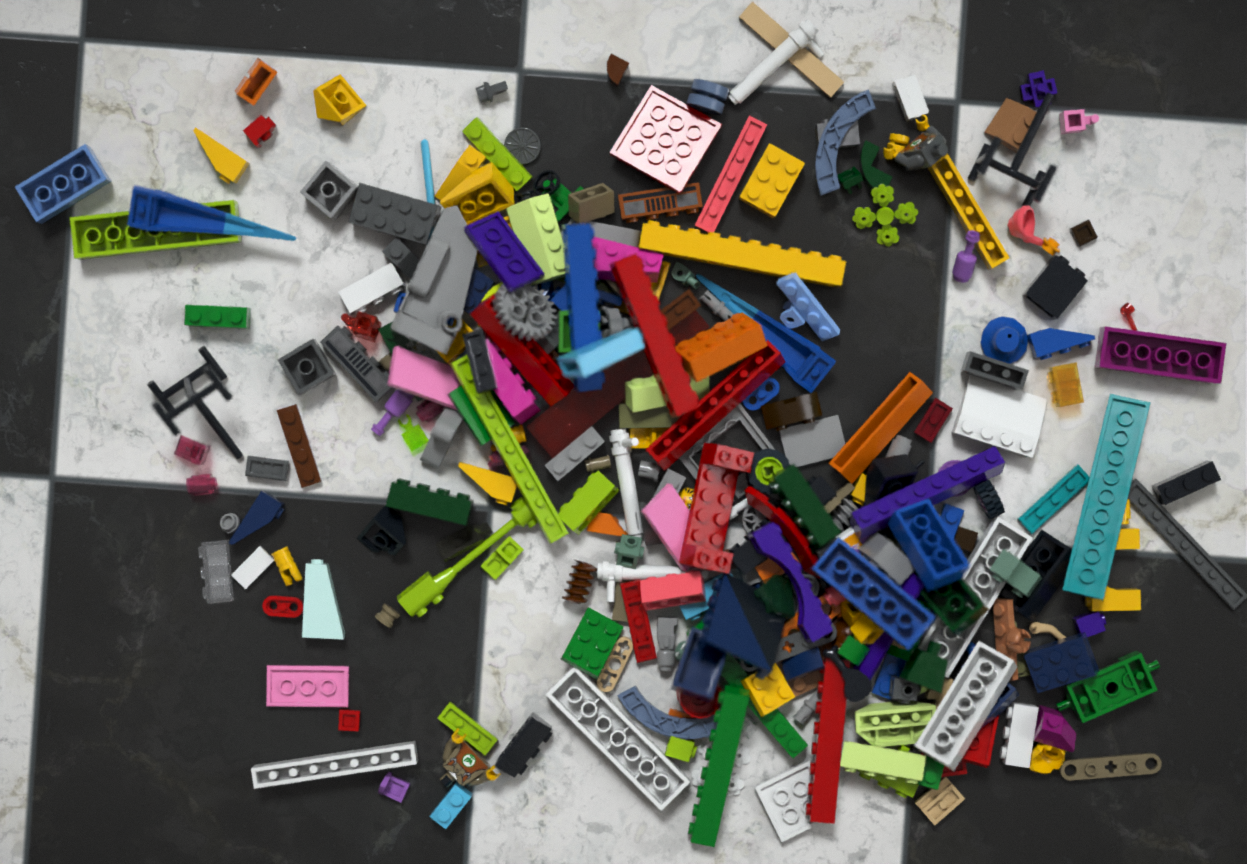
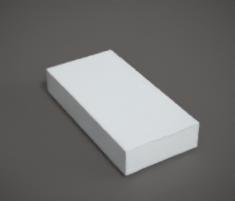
(253, 567)

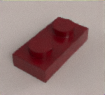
(933, 420)

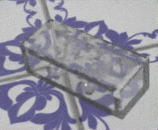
(216, 571)

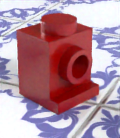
(260, 130)

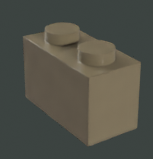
(591, 203)

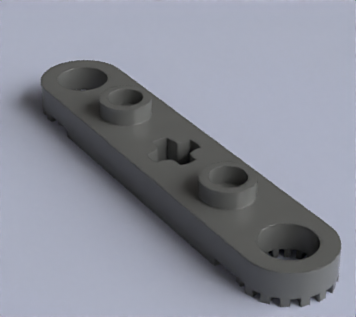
(800, 646)

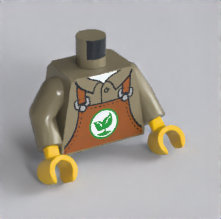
(465, 763)

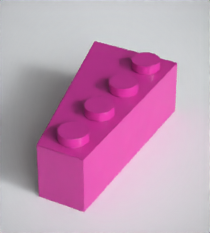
(611, 251)
(510, 387)

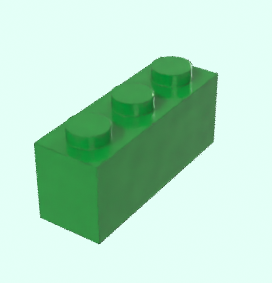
(217, 316)

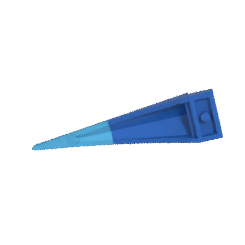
(167, 212)
(802, 358)

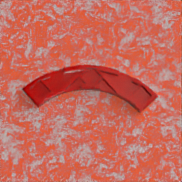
(788, 527)

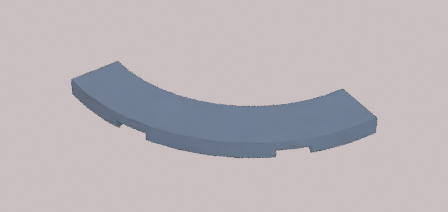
(832, 136)
(662, 722)

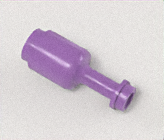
(965, 259)
(395, 407)

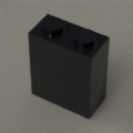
(1055, 286)

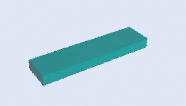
(1054, 499)

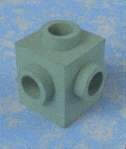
(629, 551)

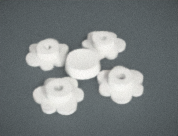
(738, 783)

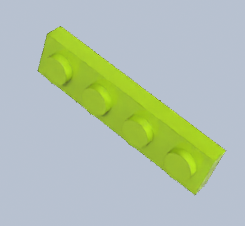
(497, 153)

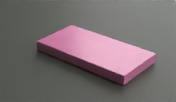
(422, 376)
(669, 520)
(307, 686)

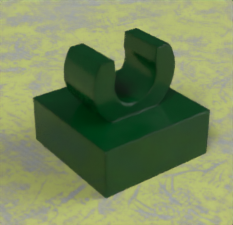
(850, 178)

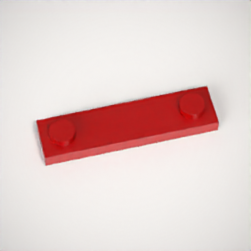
(638, 621)

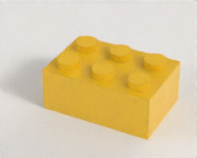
(771, 181)

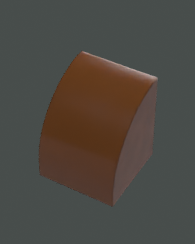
(616, 69)

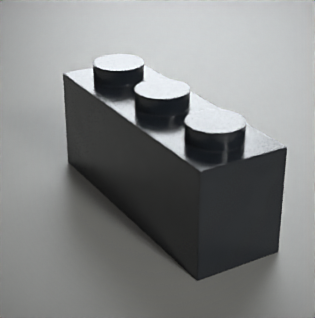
(1186, 482)

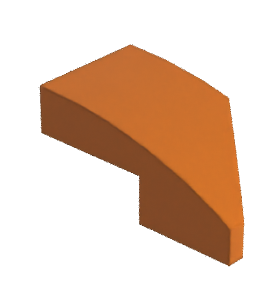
(606, 524)

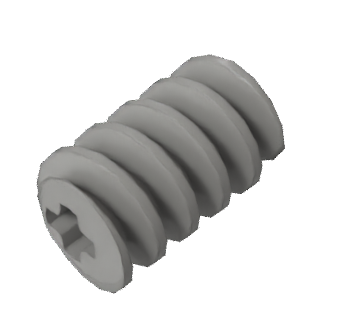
(843, 513)

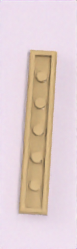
(802, 60)

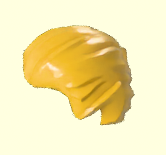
(1046, 758)

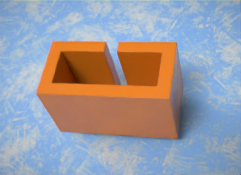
(254, 86)

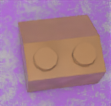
(1011, 124)

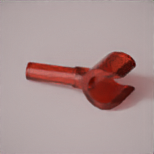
(1126, 310)

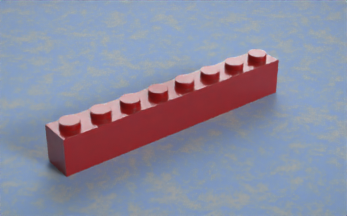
(658, 342)
(715, 405)
(828, 744)

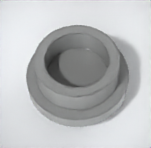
(230, 523)

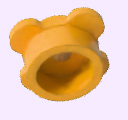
(1050, 246)

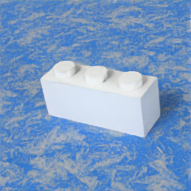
(372, 289)
(1019, 734)

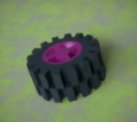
(989, 499)

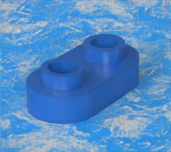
(762, 395)

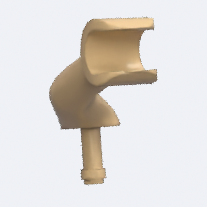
(1038, 628)

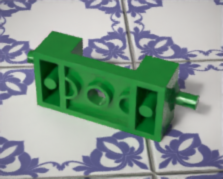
(1132, 682)

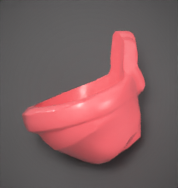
(1023, 225)

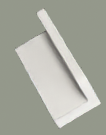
(910, 97)

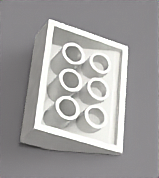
(1000, 416)

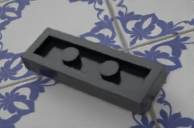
(480, 361)

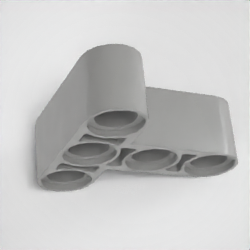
(441, 437)

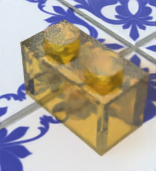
(1065, 385)

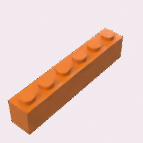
(881, 427)

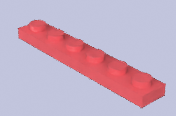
(731, 174)

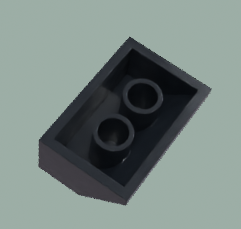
(524, 745)

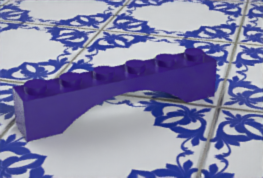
(811, 618)

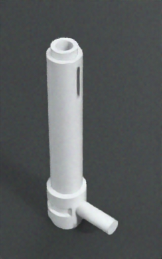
(797, 40)
(621, 451)
(614, 573)

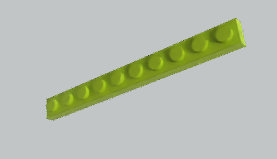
(511, 453)

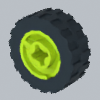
(764, 465)

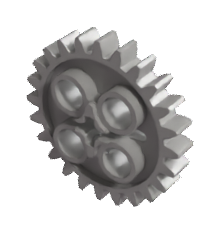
(525, 311)

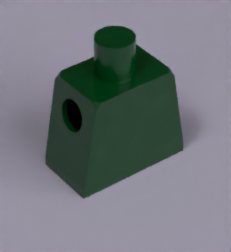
(926, 667)

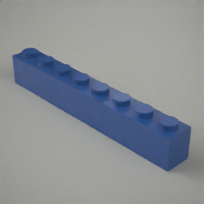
(582, 295)

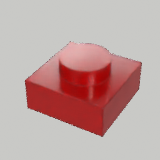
(349, 720)

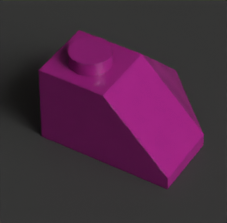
(1054, 729)

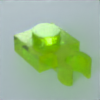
(414, 435)

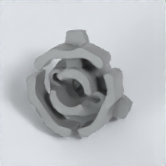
(611, 321)

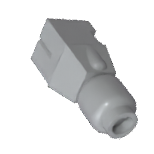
(666, 639)

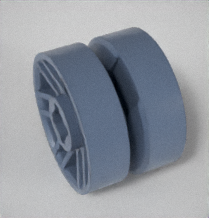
(707, 96)

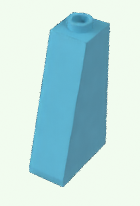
(601, 353)

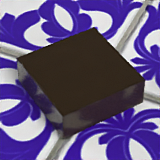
(1083, 233)
(965, 538)

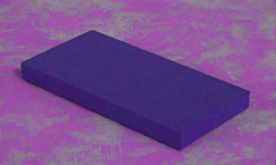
(504, 251)

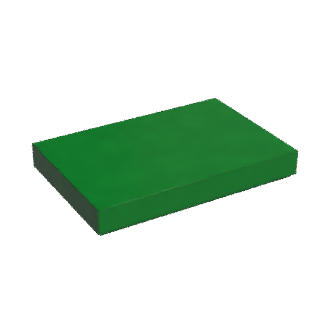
(470, 416)

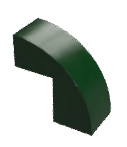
(871, 175)

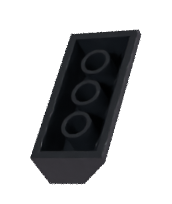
(1051, 561)

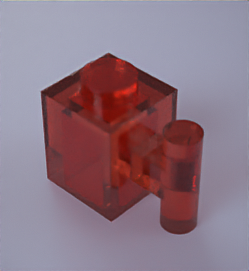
(363, 325)

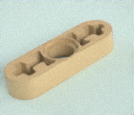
(603, 675)

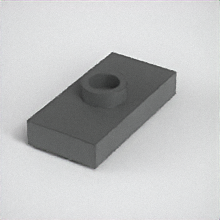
(267, 468)

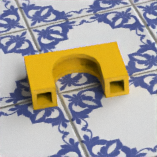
(1120, 598)

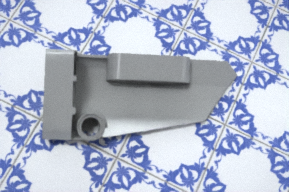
(438, 284)

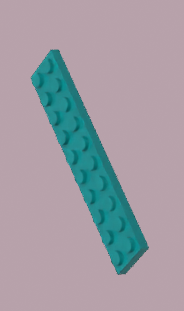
(1106, 497)

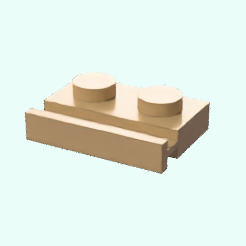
(940, 802)

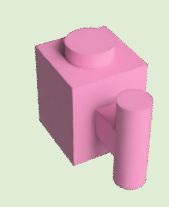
(1075, 121)

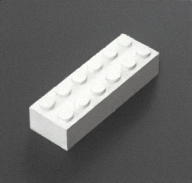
(966, 705)

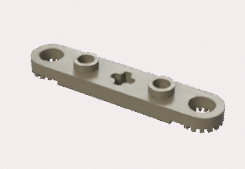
(1124, 766)

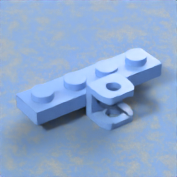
(804, 306)

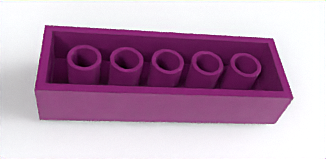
(1160, 355)

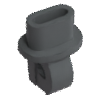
(486, 91)

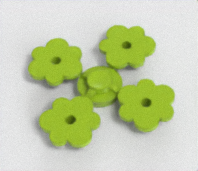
(885, 215)

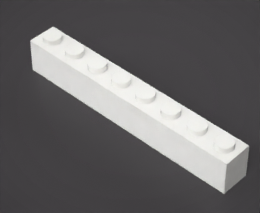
(334, 764)

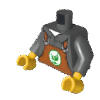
(922, 151)

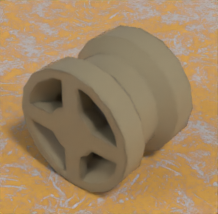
(387, 615)

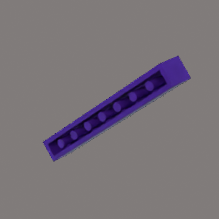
(935, 488)

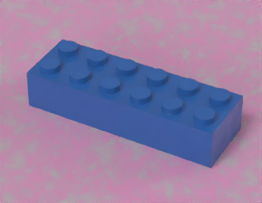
(873, 593)

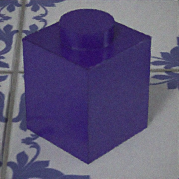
(1090, 623)

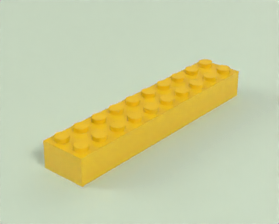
(742, 255)

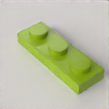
(476, 734)

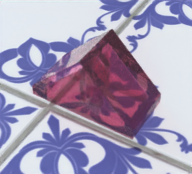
(192, 450)

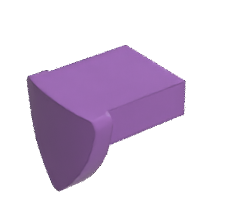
(393, 787)

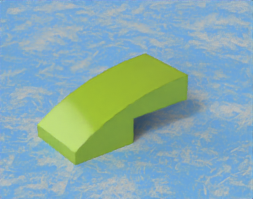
(501, 558)

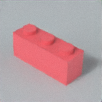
(672, 590)

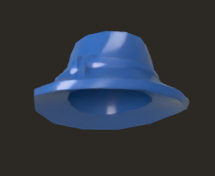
(998, 345)

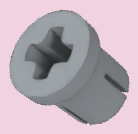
(649, 470)

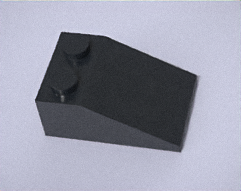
(888, 476)

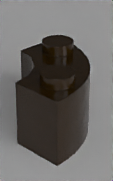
(791, 410)

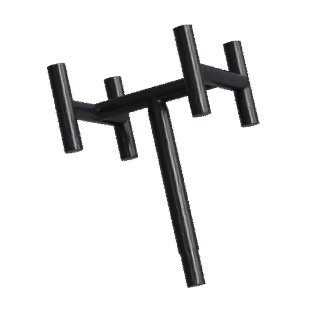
(1042, 180)
(216, 375)

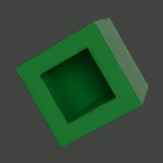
(853, 650)

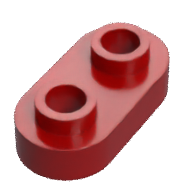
(283, 606)

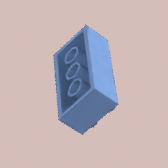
(63, 184)

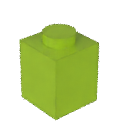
(680, 748)

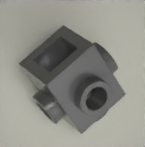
(897, 691)

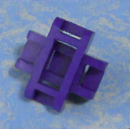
(1037, 88)

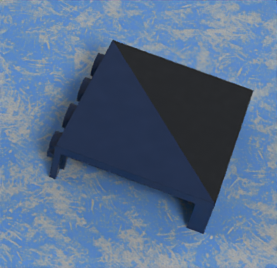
(741, 625)

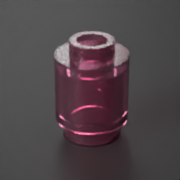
(429, 410)
(201, 484)

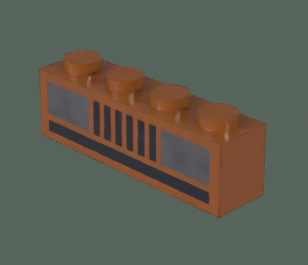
(659, 202)

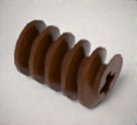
(579, 582)

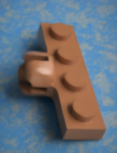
(1008, 637)

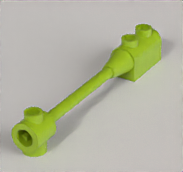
(430, 588)

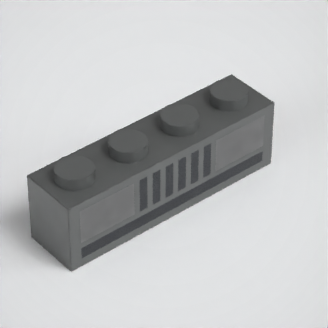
(356, 362)

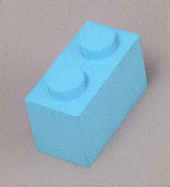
(451, 805)

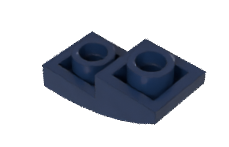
(802, 664)

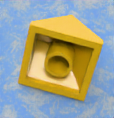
(337, 101)

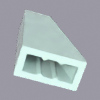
(321, 606)

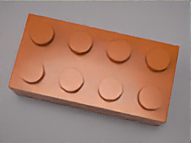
(721, 346)

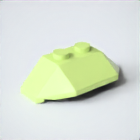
(893, 722)

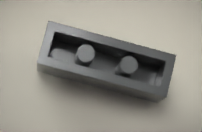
(994, 370)

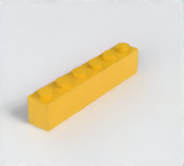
(968, 211)

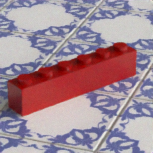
(524, 354)

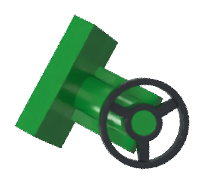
(557, 192)

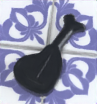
(856, 683)

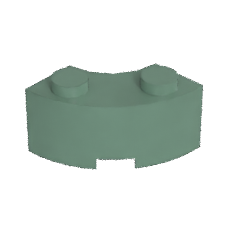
(1015, 573)

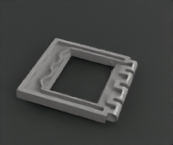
(736, 415)

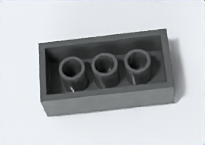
(394, 213)

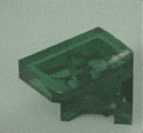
(777, 595)

